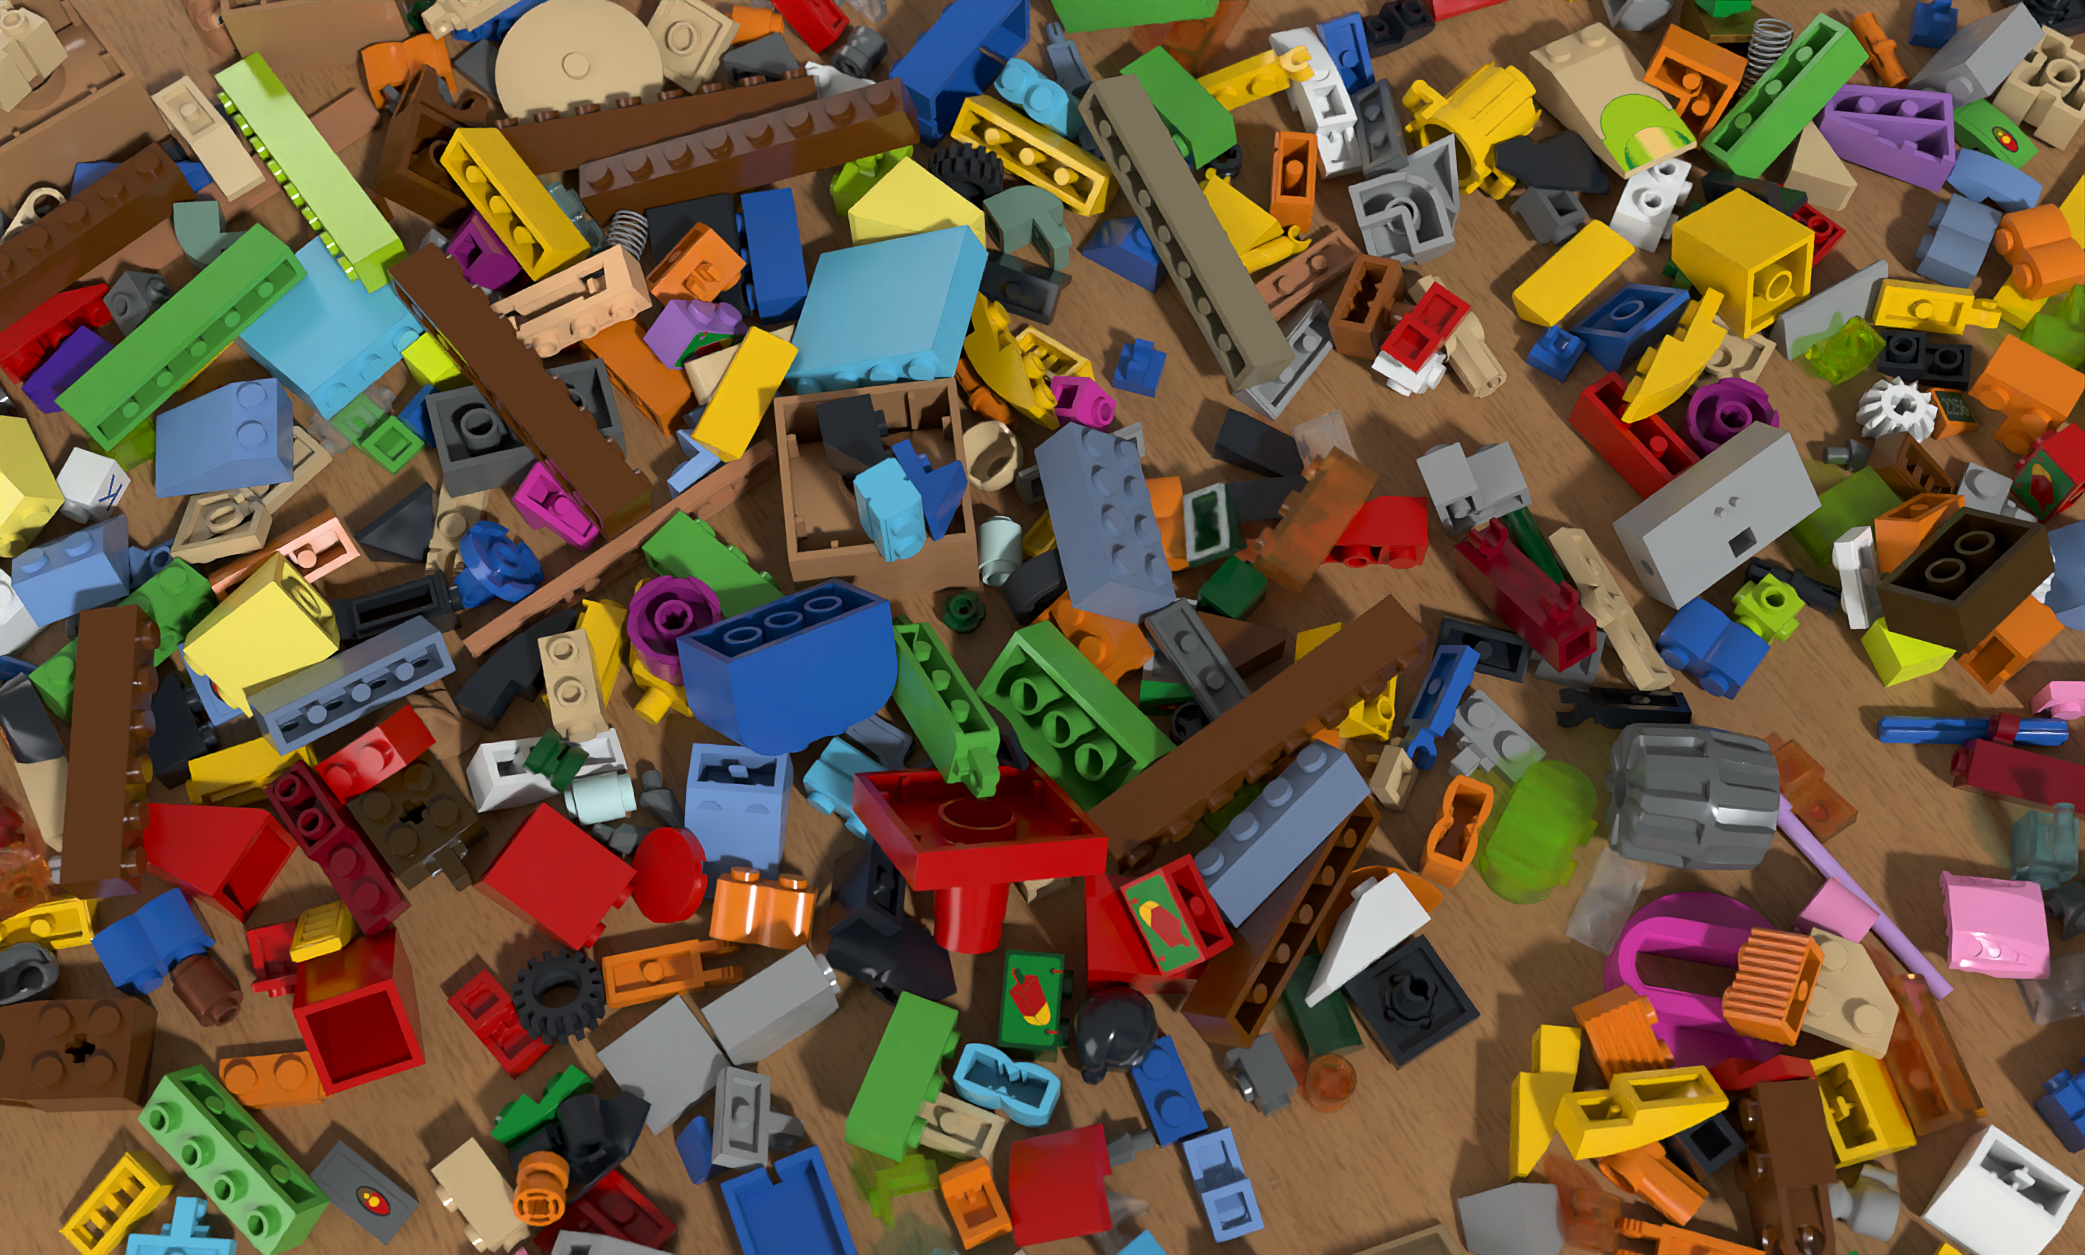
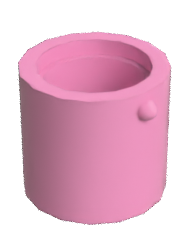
(1836, 912)

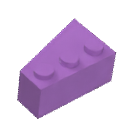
(1892, 132)

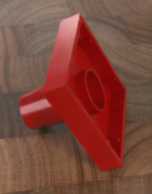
(974, 845)

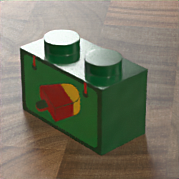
(1032, 1005)

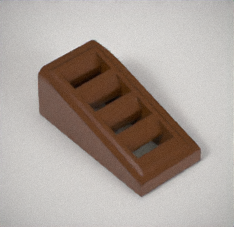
(1900, 450)

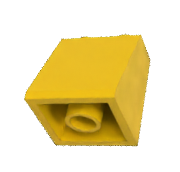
(1749, 256)

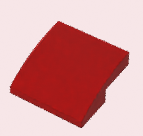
(1059, 1186)
(611, 1210)

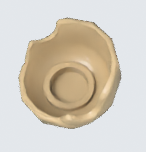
(992, 455)

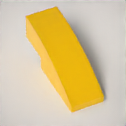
(1538, 1095)
(1637, 1110)

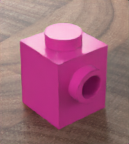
(1082, 403)

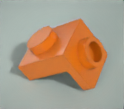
(974, 1203)

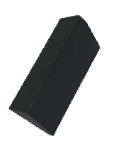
(1501, 650)

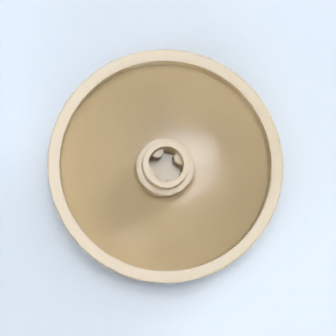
(576, 57)

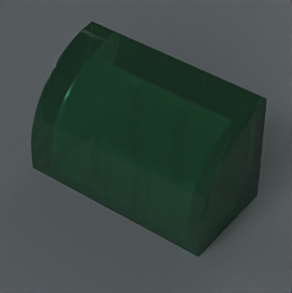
(1326, 1025)

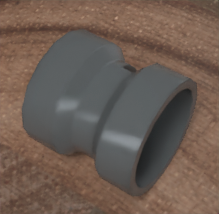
(861, 53)

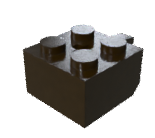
(437, 843)

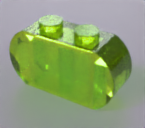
(1540, 833)

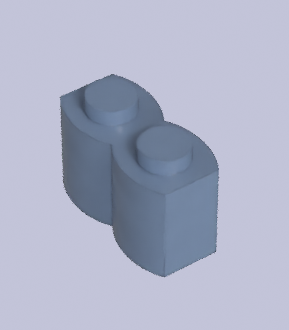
(1957, 242)

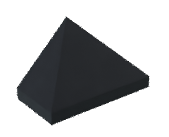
(403, 530)

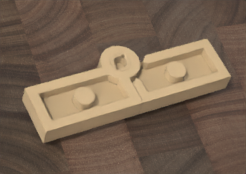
(1609, 607)

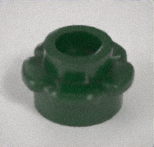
(966, 622)

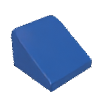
(696, 1151)

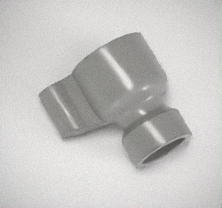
(1870, 1205)

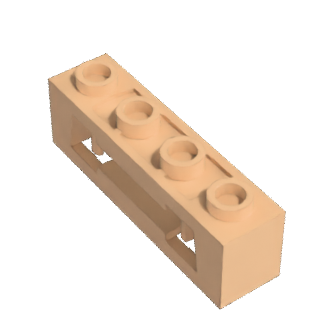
(567, 310)

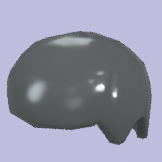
(27, 973)

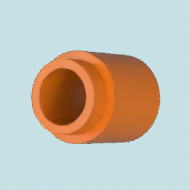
(755, 24)

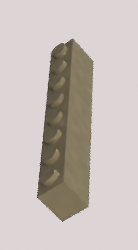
(1185, 232)

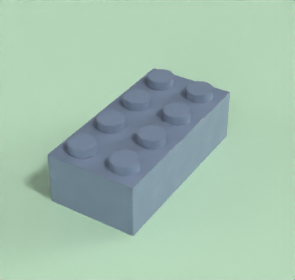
(1104, 524)

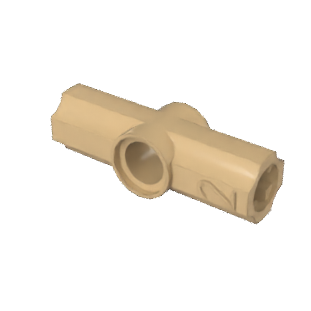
(1466, 348)

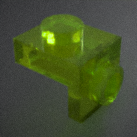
(1846, 352)
(904, 1179)

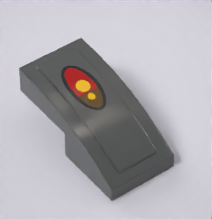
(363, 1192)

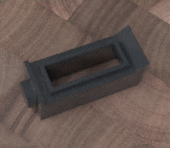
(431, 589)

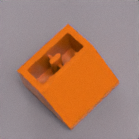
(1108, 643)

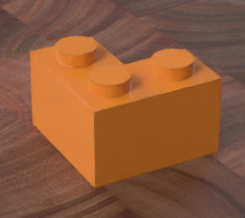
(1698, 75)
(2029, 389)

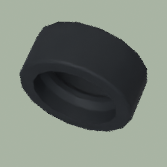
(1034, 586)

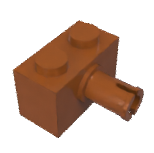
(1369, 306)

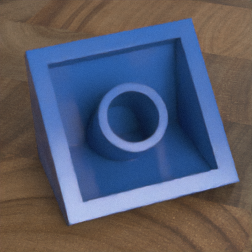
(1630, 323)

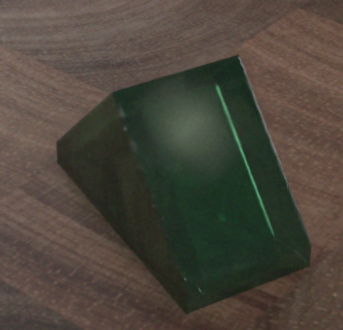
(1211, 525)

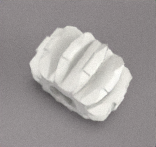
(1896, 409)

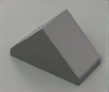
(762, 57)

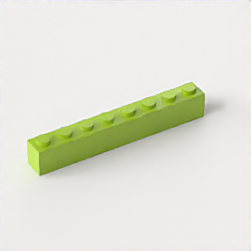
(312, 171)

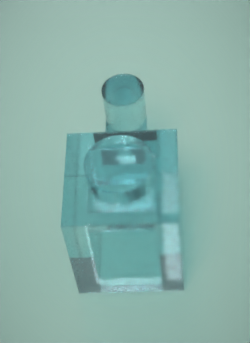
(2046, 847)

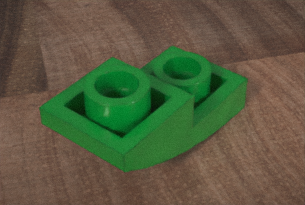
(525, 1116)

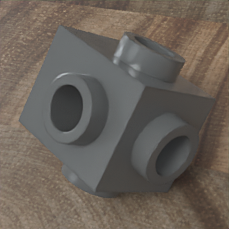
(136, 299)

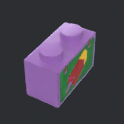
(694, 330)

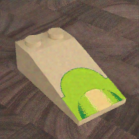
(1601, 95)

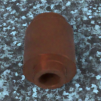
(206, 991)

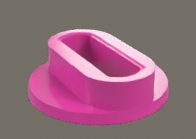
(1698, 930)

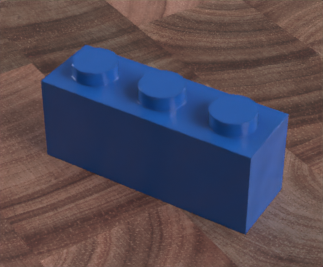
(773, 255)

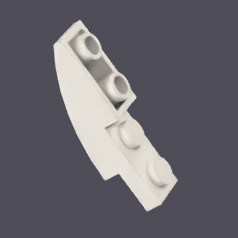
(1322, 105)

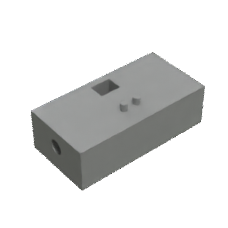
(1717, 514)

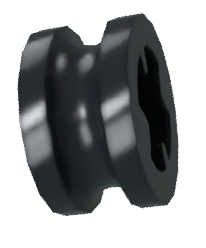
(1232, 165)

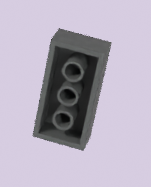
(483, 451)

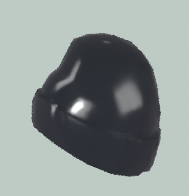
(1114, 1032)

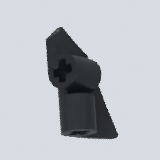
(1553, 163)
(894, 964)
(589, 1136)

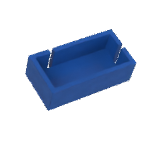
(948, 63)
(791, 1216)

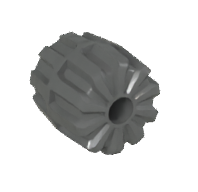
(1691, 797)

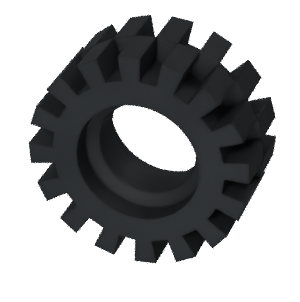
(968, 171)
(556, 973)

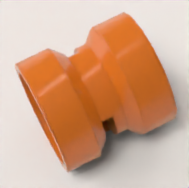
(541, 1188)

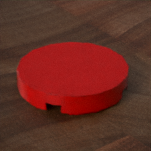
(669, 875)

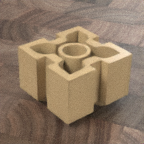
(26, 50)
(2047, 90)

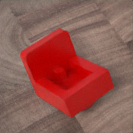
(272, 958)

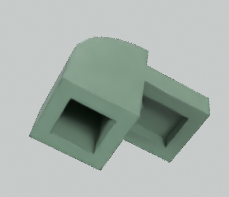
(1029, 216)
(202, 231)

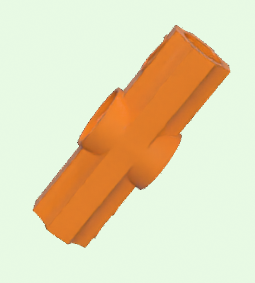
(1655, 1180)

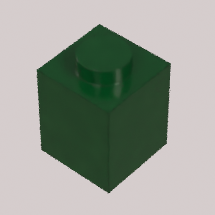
(1233, 590)

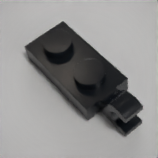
(1622, 707)

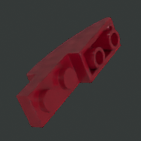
(339, 846)

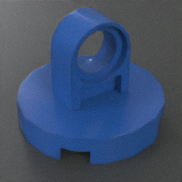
(496, 567)

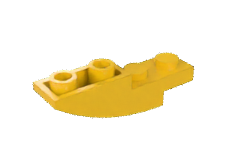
(1677, 361)
(1006, 366)

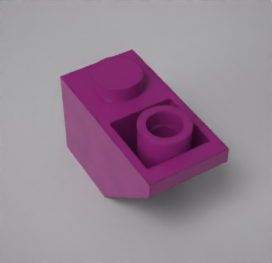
(482, 253)

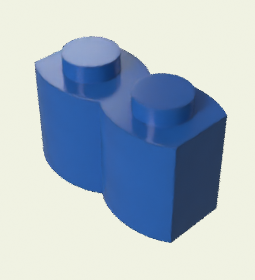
(1711, 648)
(153, 942)

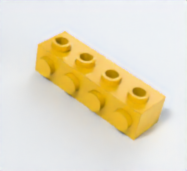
(1037, 154)
(514, 202)

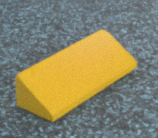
(1571, 274)
(744, 394)
(53, 924)

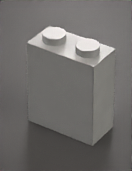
(1980, 56)
(774, 1007)

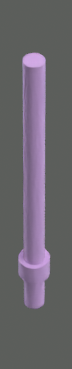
(1883, 925)

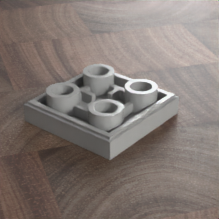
(666, 1063)

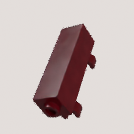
(1526, 597)
(2014, 774)

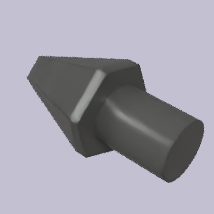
(1852, 455)
(660, 802)
(621, 840)
(1124, 1146)

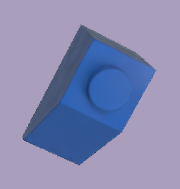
(1127, 251)

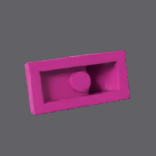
(548, 505)

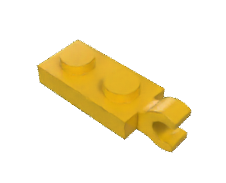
(1258, 77)
(1932, 308)

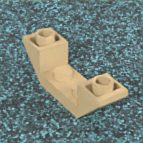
(209, 137)

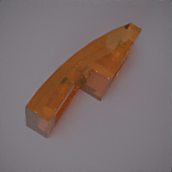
(1812, 798)

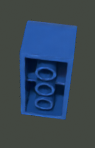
(792, 668)

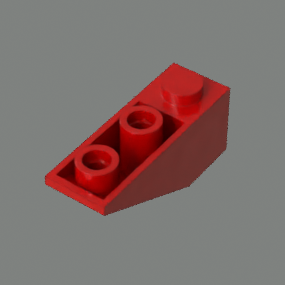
(40, 333)
(1385, 532)

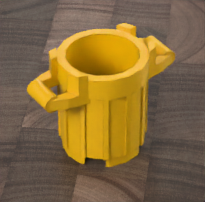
(1481, 112)

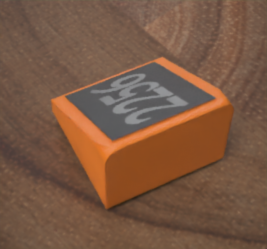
(1952, 414)

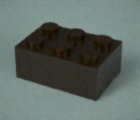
(1966, 579)

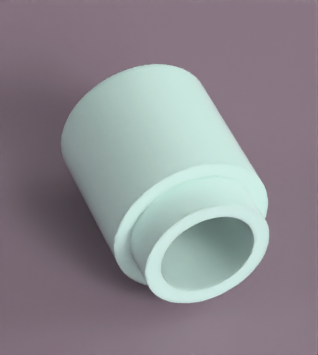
(998, 549)
(600, 798)

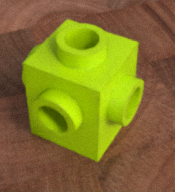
(1768, 609)

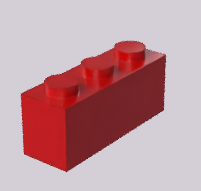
(1642, 452)

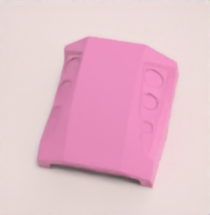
(1995, 927)

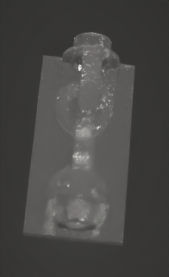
(340, 429)

